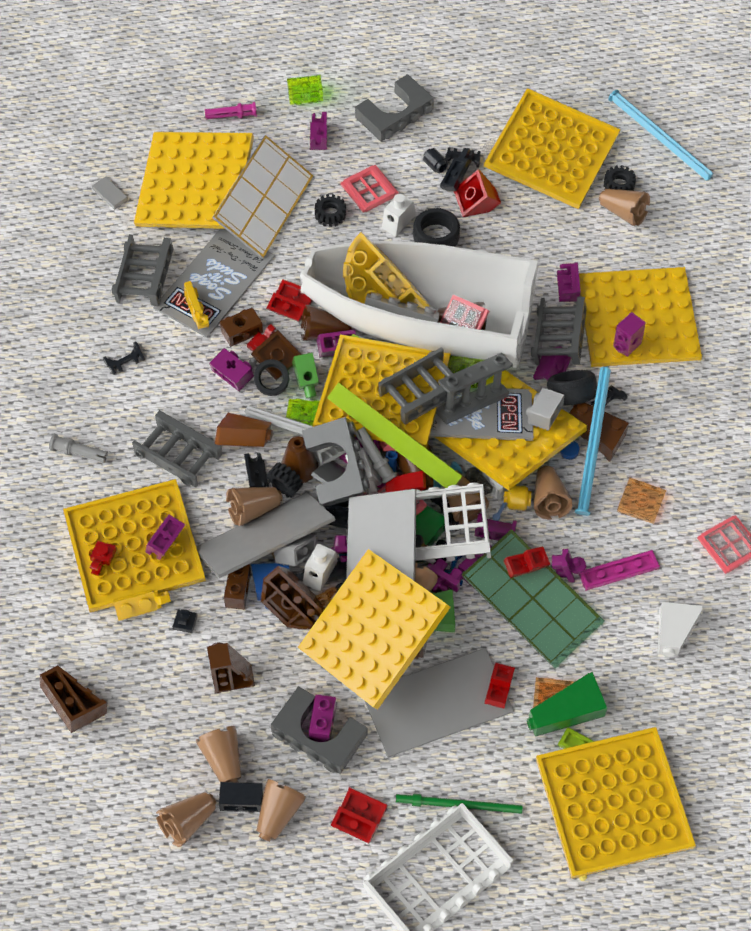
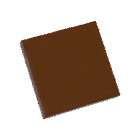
(276, 348)

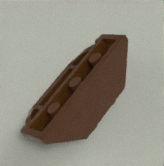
(290, 599)

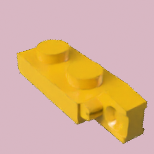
(196, 307)
(140, 603)

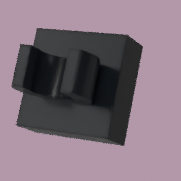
(184, 621)

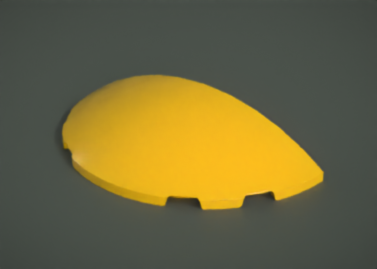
(371, 271)

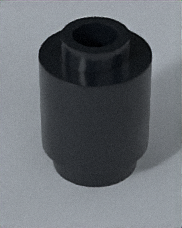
(435, 160)

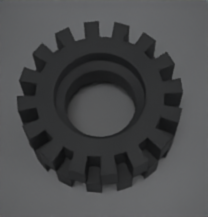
(619, 173)
(330, 202)
(284, 479)

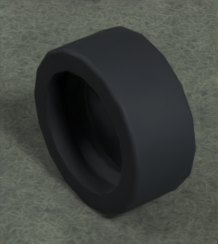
(257, 377)

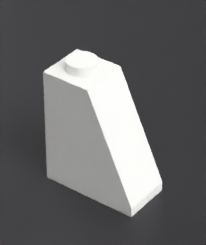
(675, 626)

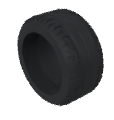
(441, 217)
(576, 385)

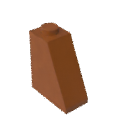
(243, 431)

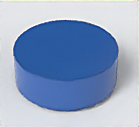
(570, 451)

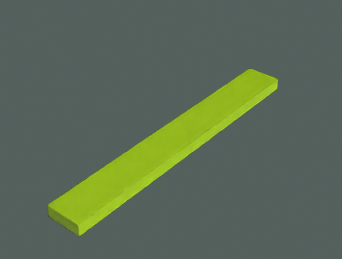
(394, 436)

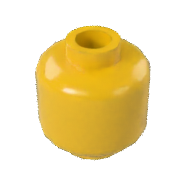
(518, 498)

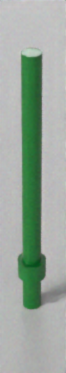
(418, 800)

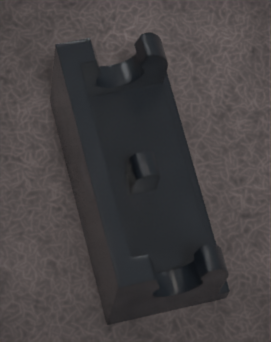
(256, 471)
(240, 796)

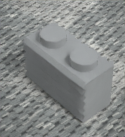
(545, 408)
(296, 551)

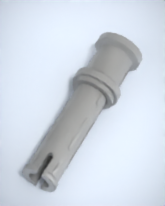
(70, 446)
(379, 463)

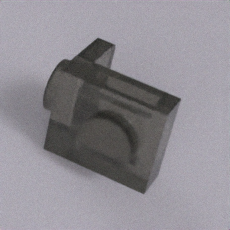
(475, 475)

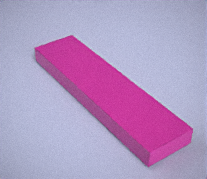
(619, 570)

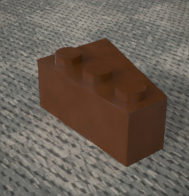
(612, 430)
(229, 668)
(71, 700)

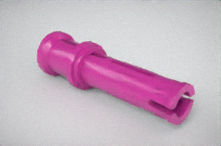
(239, 110)

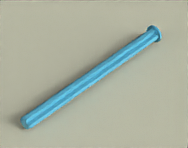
(662, 136)
(593, 443)

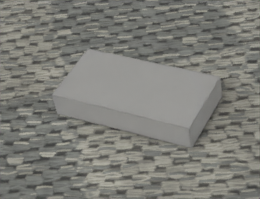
(110, 193)

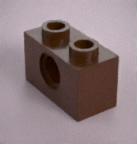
(241, 326)
(237, 588)

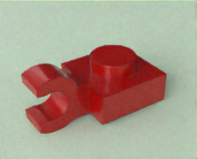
(258, 339)
(101, 555)

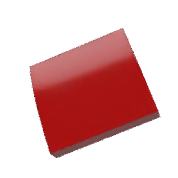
(289, 301)
(359, 815)

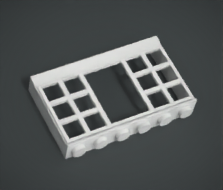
(466, 548)
(421, 841)

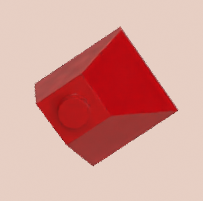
(476, 195)

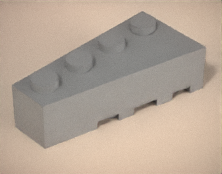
(395, 306)

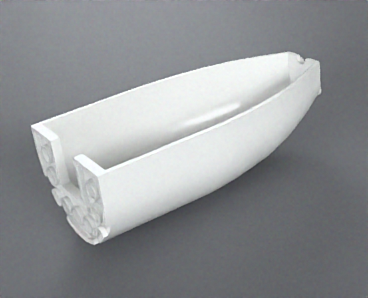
(438, 273)

